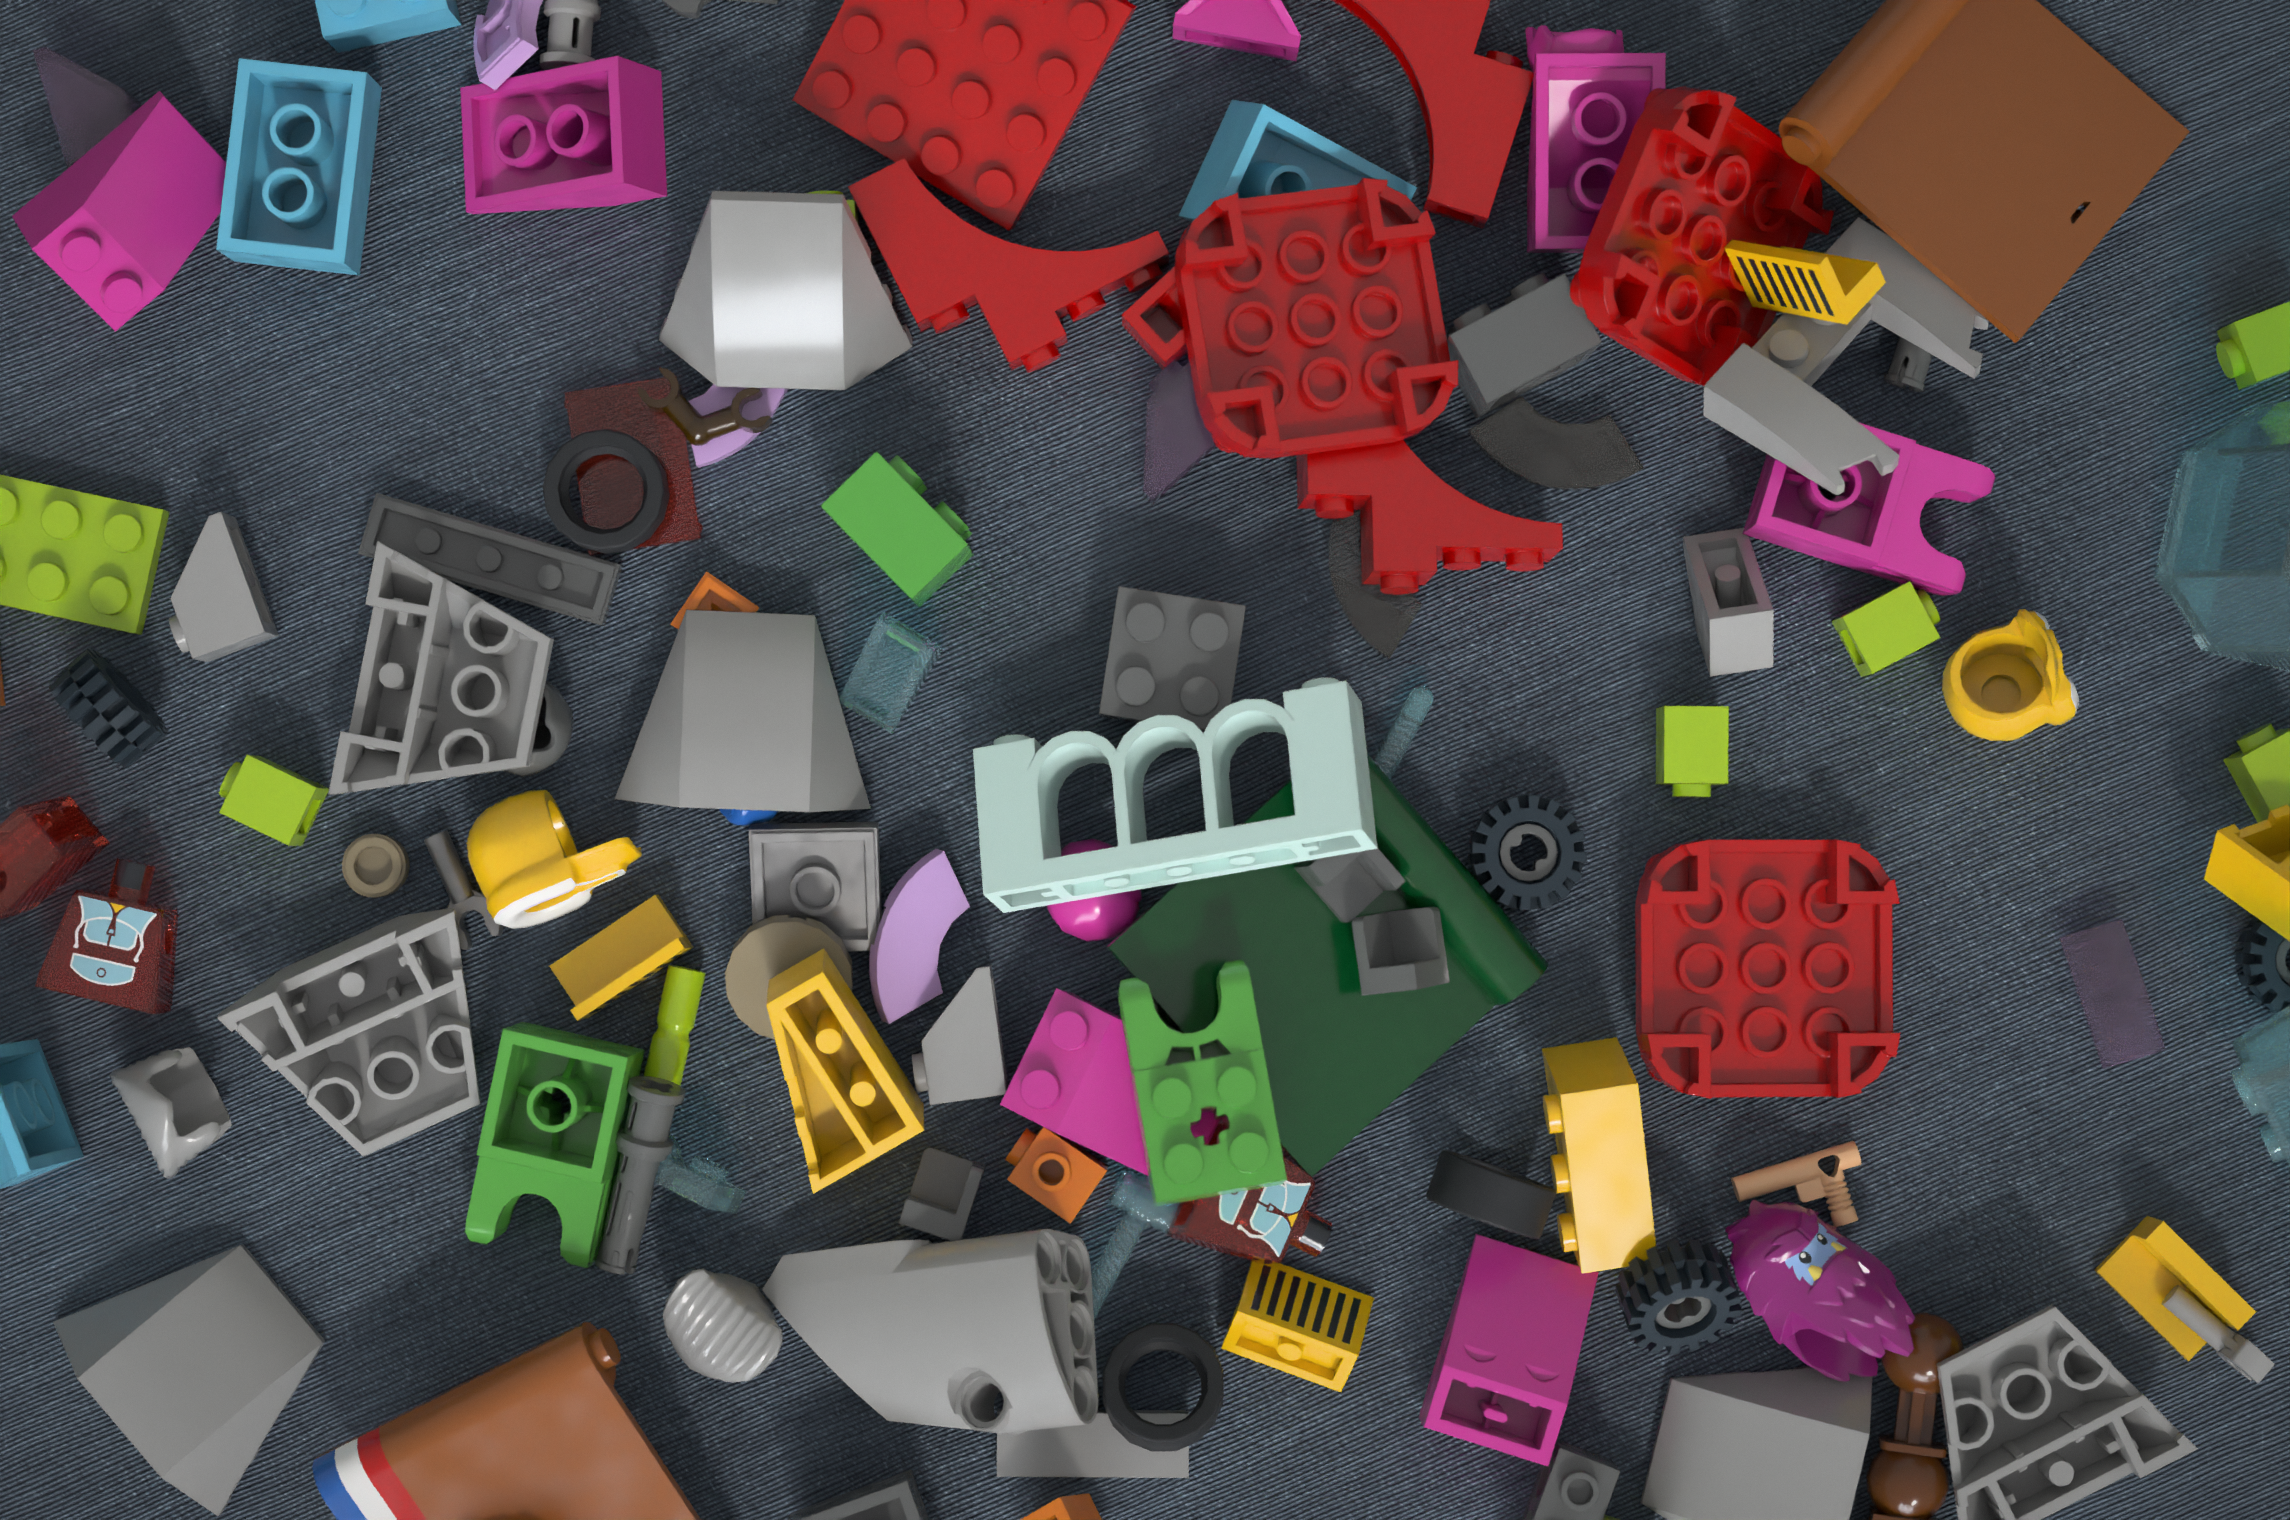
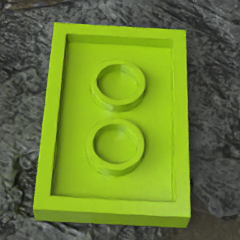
(78, 554)

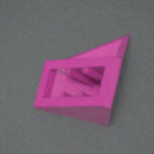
(1239, 25)

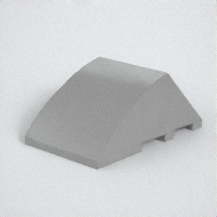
(782, 296)
(440, 684)
(746, 721)
(371, 1029)
(195, 1368)
(2044, 1422)
(1759, 1446)

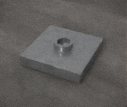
(819, 874)

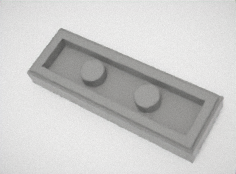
(1089, 1451)

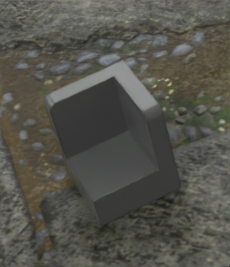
(1350, 880)
(1400, 950)
(942, 1194)

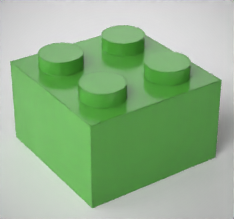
(898, 528)

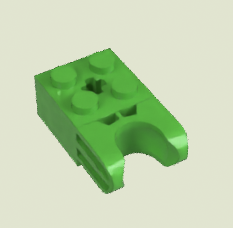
(1196, 1073)
(537, 1149)

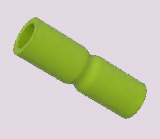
(675, 1021)

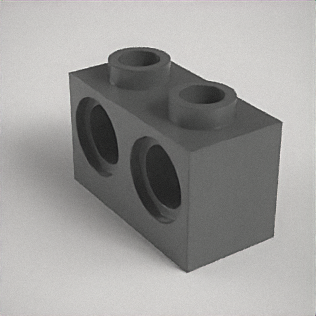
(1572, 1486)

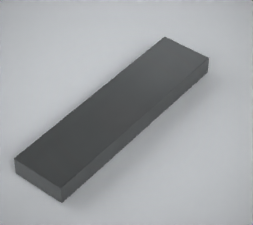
(494, 559)

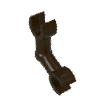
(700, 428)

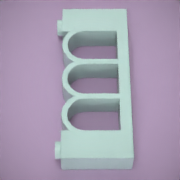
(1022, 781)

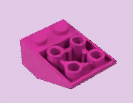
(1509, 1350)

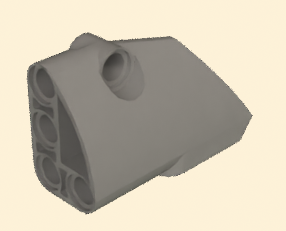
(951, 1325)

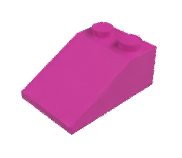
(1577, 137)
(565, 138)
(128, 211)
(1081, 1082)

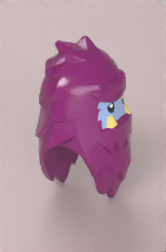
(1818, 1290)

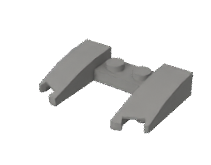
(1768, 390)

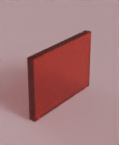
(610, 484)

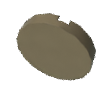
(768, 951)

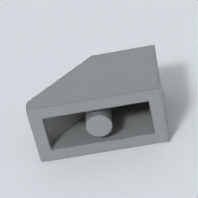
(219, 595)
(1729, 602)
(964, 1046)

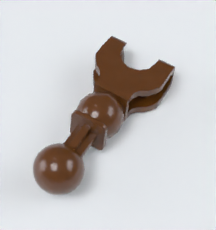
(1908, 1472)

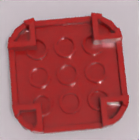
(1679, 195)
(1313, 320)
(1765, 968)

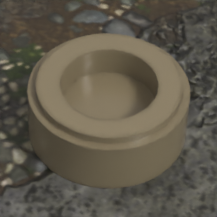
(375, 865)

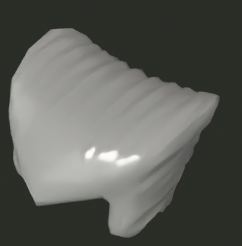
(173, 1106)
(721, 1326)

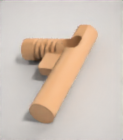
(1808, 1180)

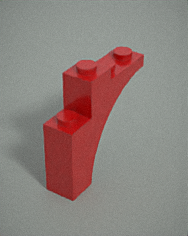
(1464, 98)
(1020, 289)
(1416, 517)

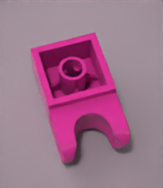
(1875, 518)

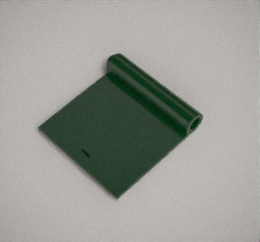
(1325, 1046)

